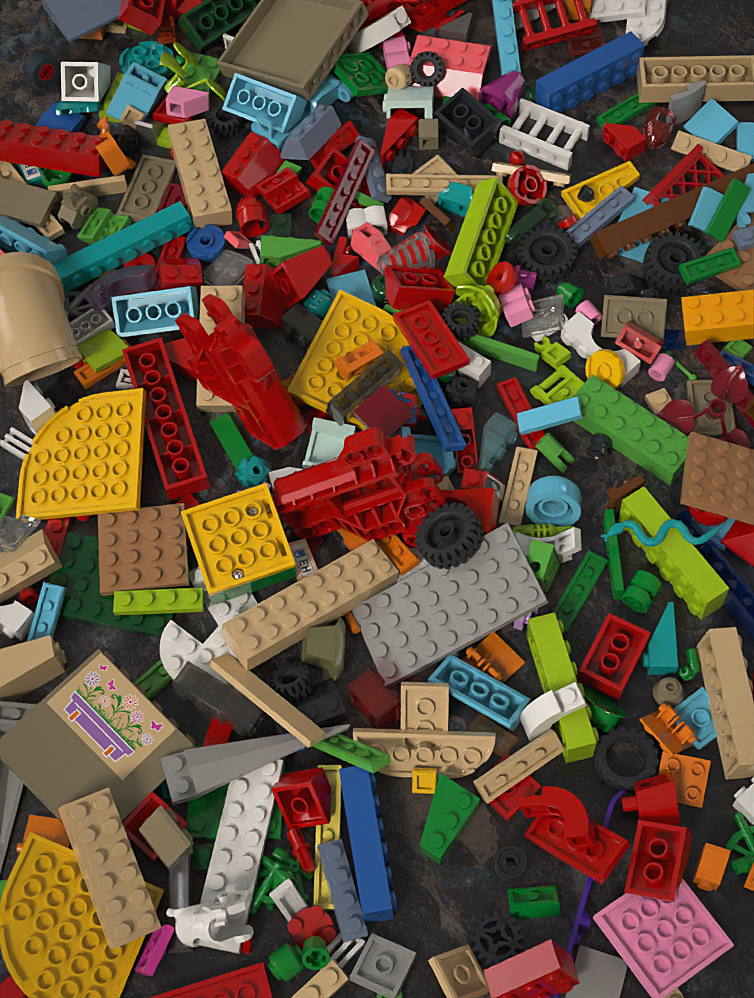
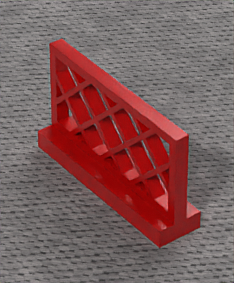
(678, 172)

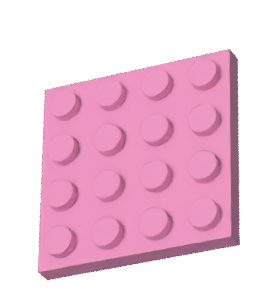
(663, 939)

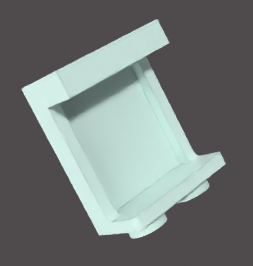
(410, 98)
(326, 441)

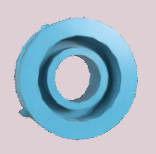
(553, 501)

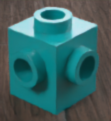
(245, 471)

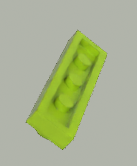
(158, 601)

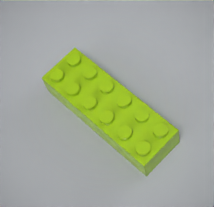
(482, 234)
(675, 557)
(556, 672)

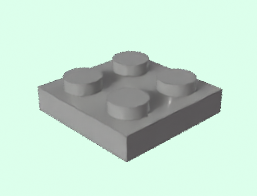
(383, 966)

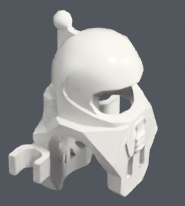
(196, 920)

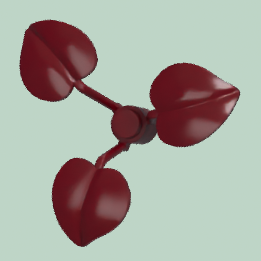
(728, 385)

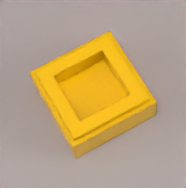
(424, 780)

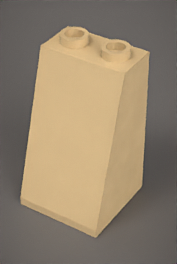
(29, 667)

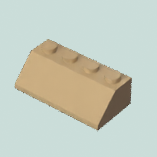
(27, 565)

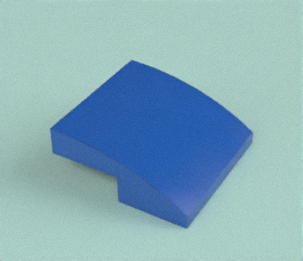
(70, 122)

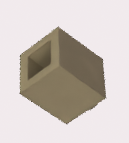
(428, 134)

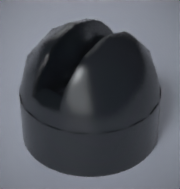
(585, 194)

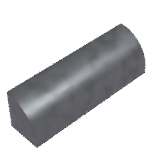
(180, 896)

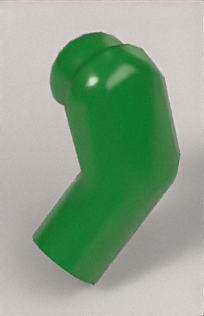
(693, 666)

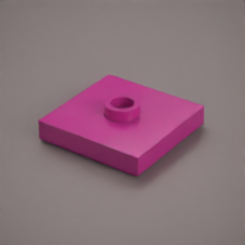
(154, 950)

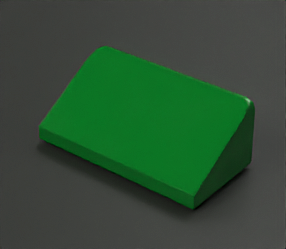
(534, 902)

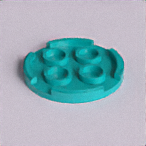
(147, 55)

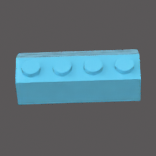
(252, 98)
(21, 239)
(153, 310)
(481, 691)

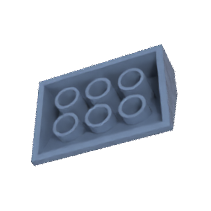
(81, 17)

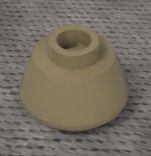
(668, 691)

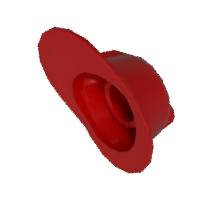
(437, 244)

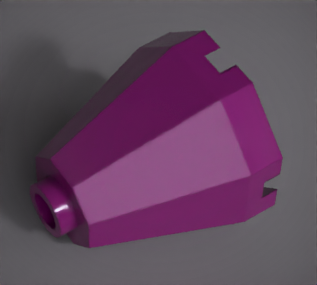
(504, 93)

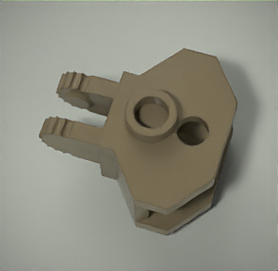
(77, 206)

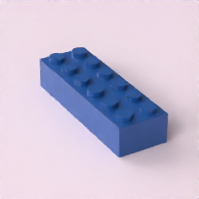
(590, 74)
(366, 844)

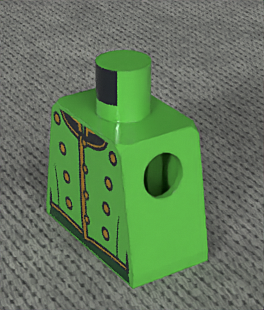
(544, 562)

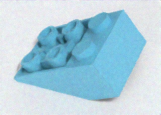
(139, 89)

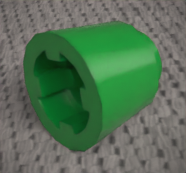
(571, 294)
(315, 953)

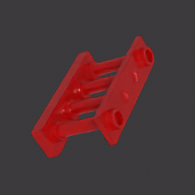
(550, 35)

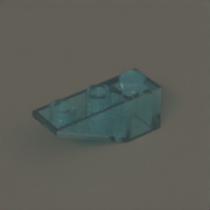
(496, 437)

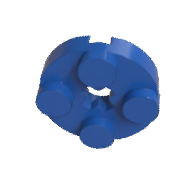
(206, 252)

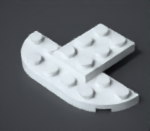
(643, 17)
(179, 647)

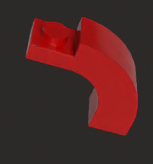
(578, 825)

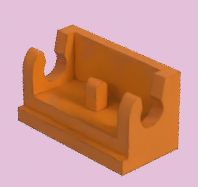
(358, 360)

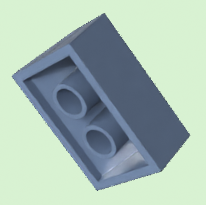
(311, 134)

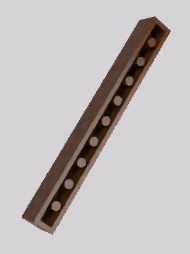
(657, 219)

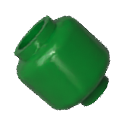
(286, 962)

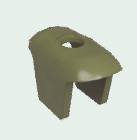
(325, 648)

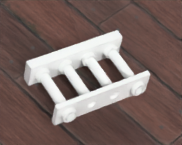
(544, 149)

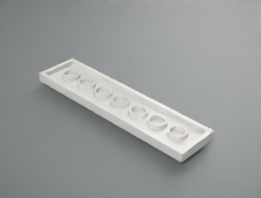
(242, 839)

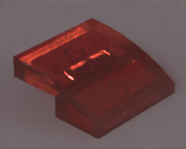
(586, 43)

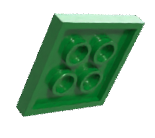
(361, 73)

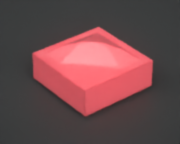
(237, 239)

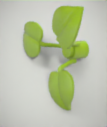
(177, 80)

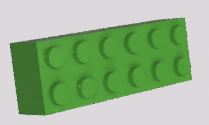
(632, 430)

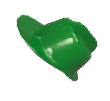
(603, 710)

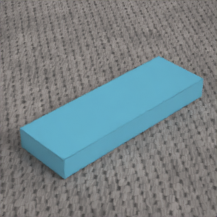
(549, 415)
(47, 611)

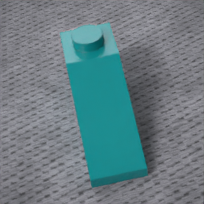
(662, 649)

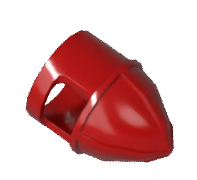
(249, 214)

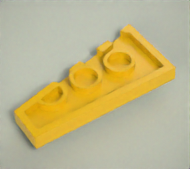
(602, 185)

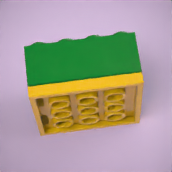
(239, 543)

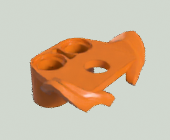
(111, 152)

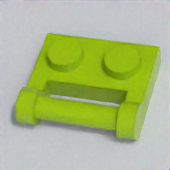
(564, 390)

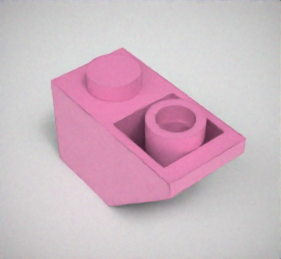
(186, 102)

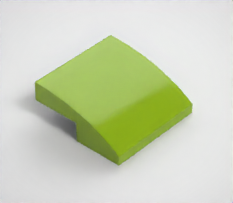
(102, 350)

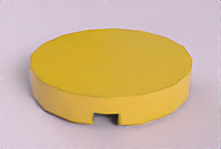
(606, 366)

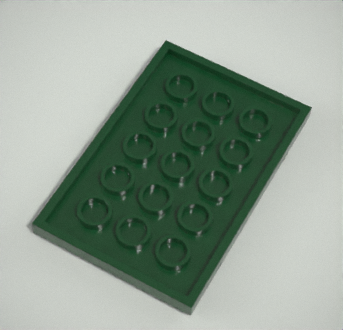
(83, 596)

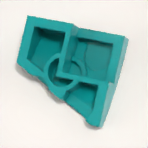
(68, 107)

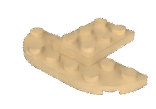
(425, 736)

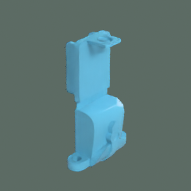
(326, 94)

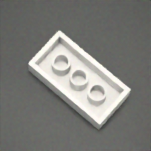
(91, 324)

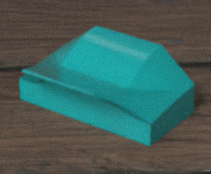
(455, 198)

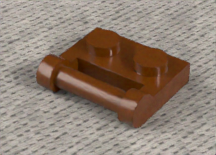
(628, 487)

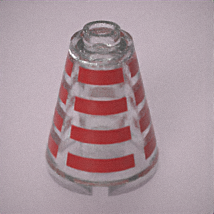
(410, 253)

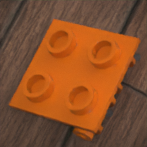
(494, 658)
(664, 730)
(689, 776)
(47, 828)

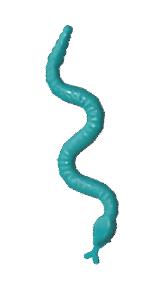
(618, 528)

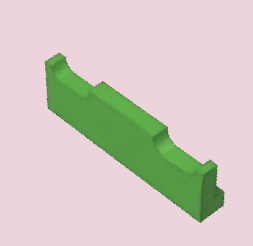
(365, 200)

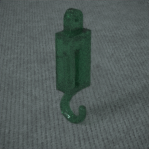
(530, 220)

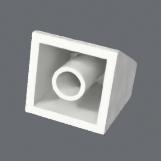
(84, 81)

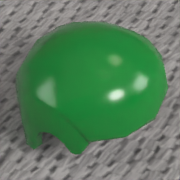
(54, 177)

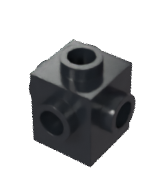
(124, 137)
(460, 392)

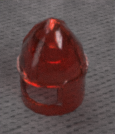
(655, 131)

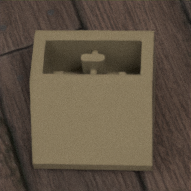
(166, 838)

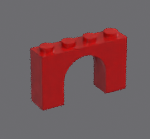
(481, 501)

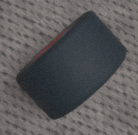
(40, 67)

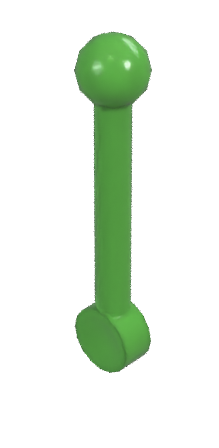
(691, 376)

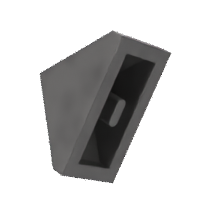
(457, 29)
(149, 130)

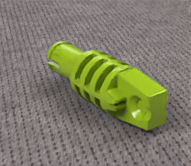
(541, 530)

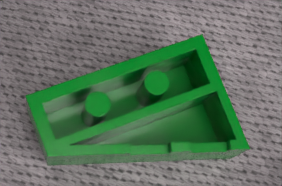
(447, 818)

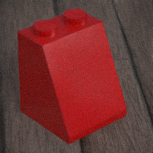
(299, 275)

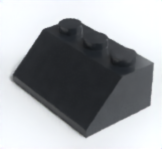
(468, 122)
(321, 706)

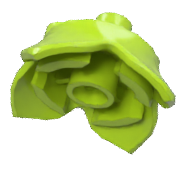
(486, 303)

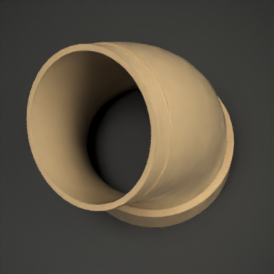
(33, 320)

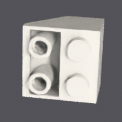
(35, 407)

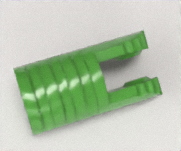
(551, 449)

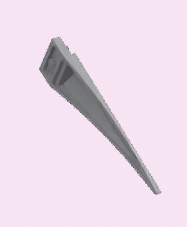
(210, 767)
(10, 784)

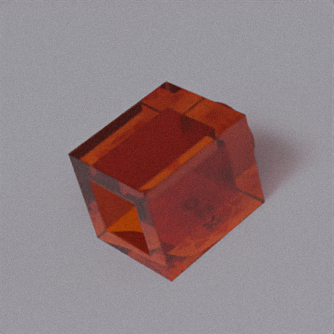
(166, 31)

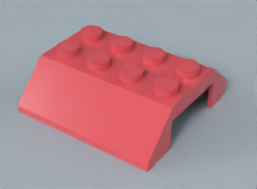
(463, 63)

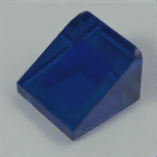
(674, 339)

